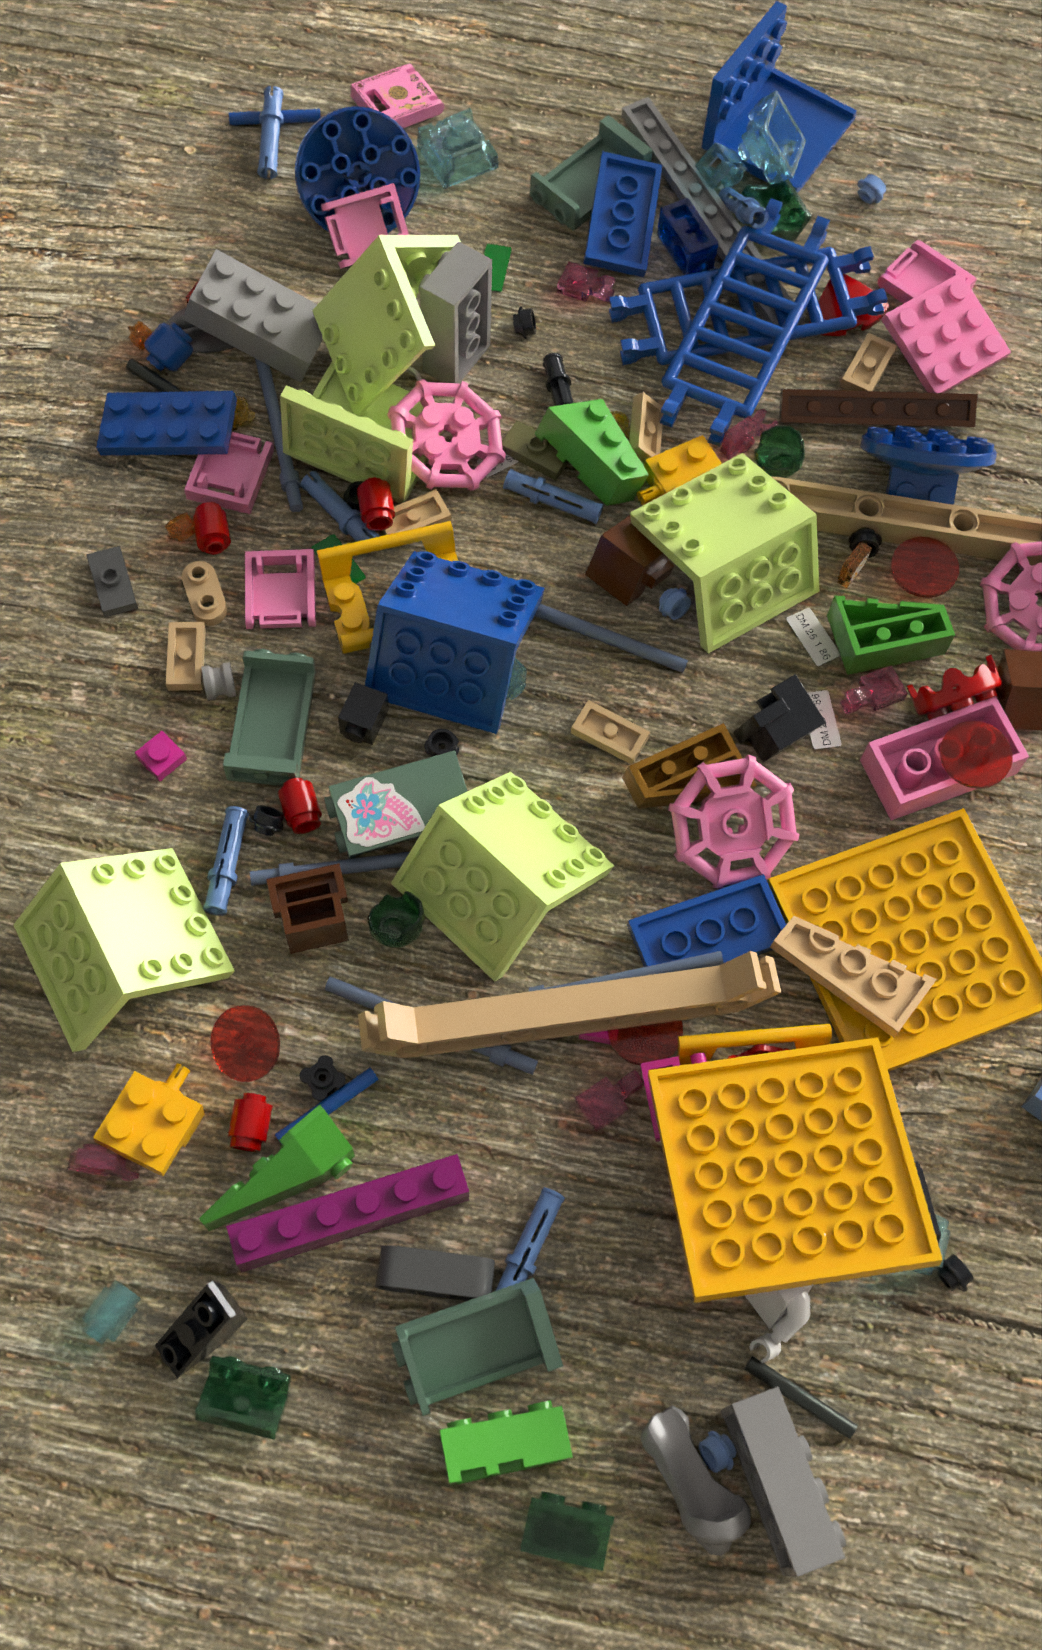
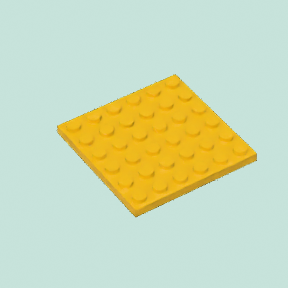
(941, 912)
(790, 1170)

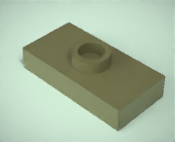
(530, 450)

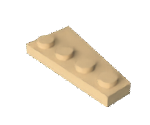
(867, 983)

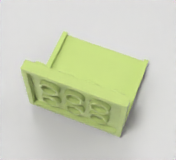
(374, 315)
(352, 447)
(739, 542)
(496, 868)
(117, 934)

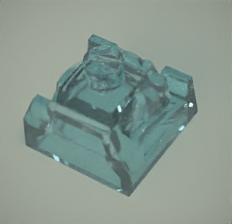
(772, 139)
(456, 149)

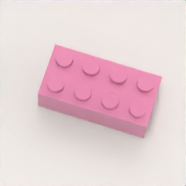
(908, 764)

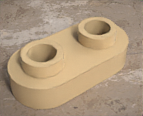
(202, 591)

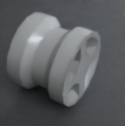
(218, 681)

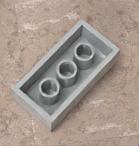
(457, 312)
(255, 315)
(783, 1484)

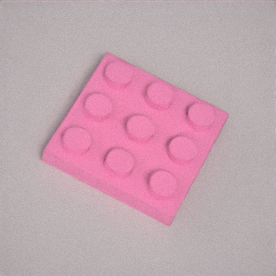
(946, 335)

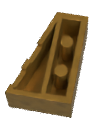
(664, 775)

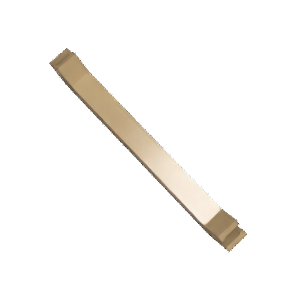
(901, 518)
(568, 1010)

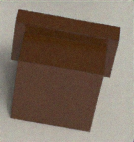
(627, 563)
(1021, 688)
(310, 907)

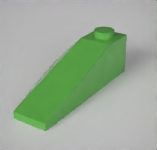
(307, 1158)

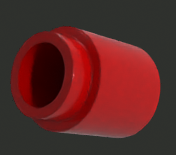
(376, 504)
(211, 528)
(300, 805)
(249, 1122)

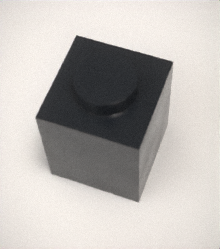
(363, 714)

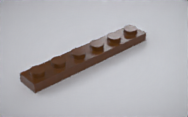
(878, 408)

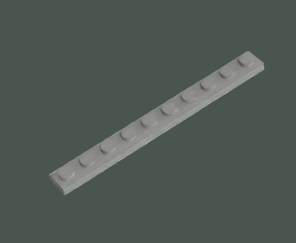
(686, 182)

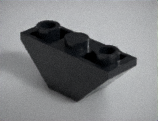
(200, 1328)

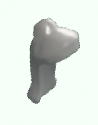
(705, 1506)

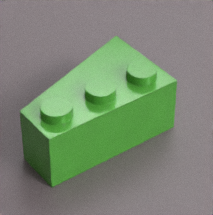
(596, 447)
(886, 634)
(505, 1443)

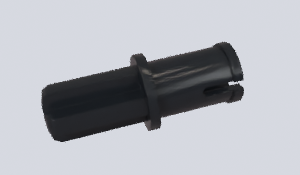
(557, 380)

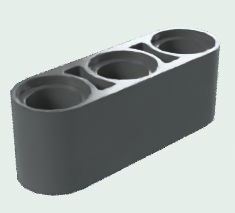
(434, 1273)

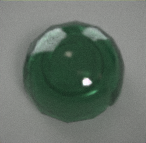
(780, 451)
(396, 920)

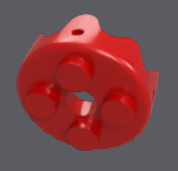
(980, 685)

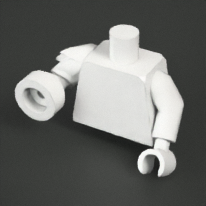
(784, 1313)

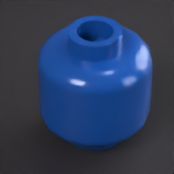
(168, 347)

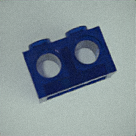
(687, 237)

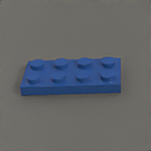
(623, 214)
(167, 423)
(724, 920)

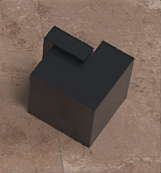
(784, 719)

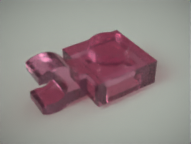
(581, 281)
(741, 436)
(877, 688)
(605, 1102)
(96, 1161)

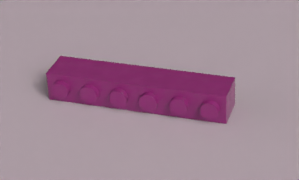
(348, 1213)

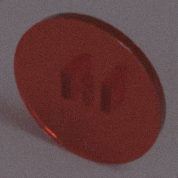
(924, 567)
(976, 754)
(646, 1042)
(245, 1043)

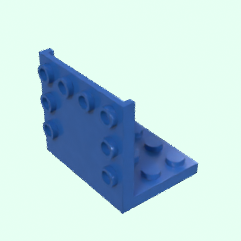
(750, 77)
(450, 639)

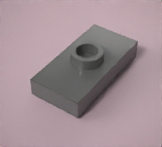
(112, 581)

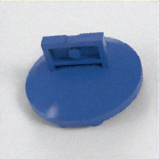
(352, 154)
(926, 463)

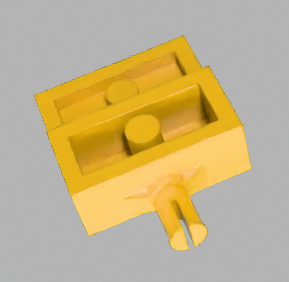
(677, 467)
(151, 1121)

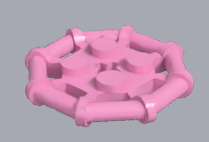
(457, 421)
(1020, 594)
(718, 809)

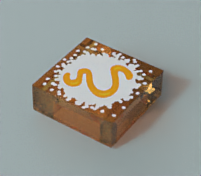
(854, 564)

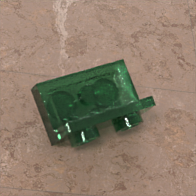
(793, 212)
(244, 1397)
(567, 1531)

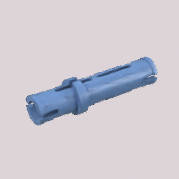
(271, 121)
(744, 208)
(516, 482)
(347, 518)
(223, 873)
(549, 1205)

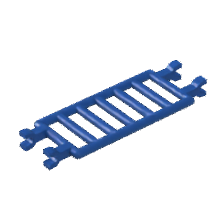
(709, 305)
(655, 346)

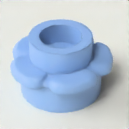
(871, 189)
(674, 603)
(717, 1451)

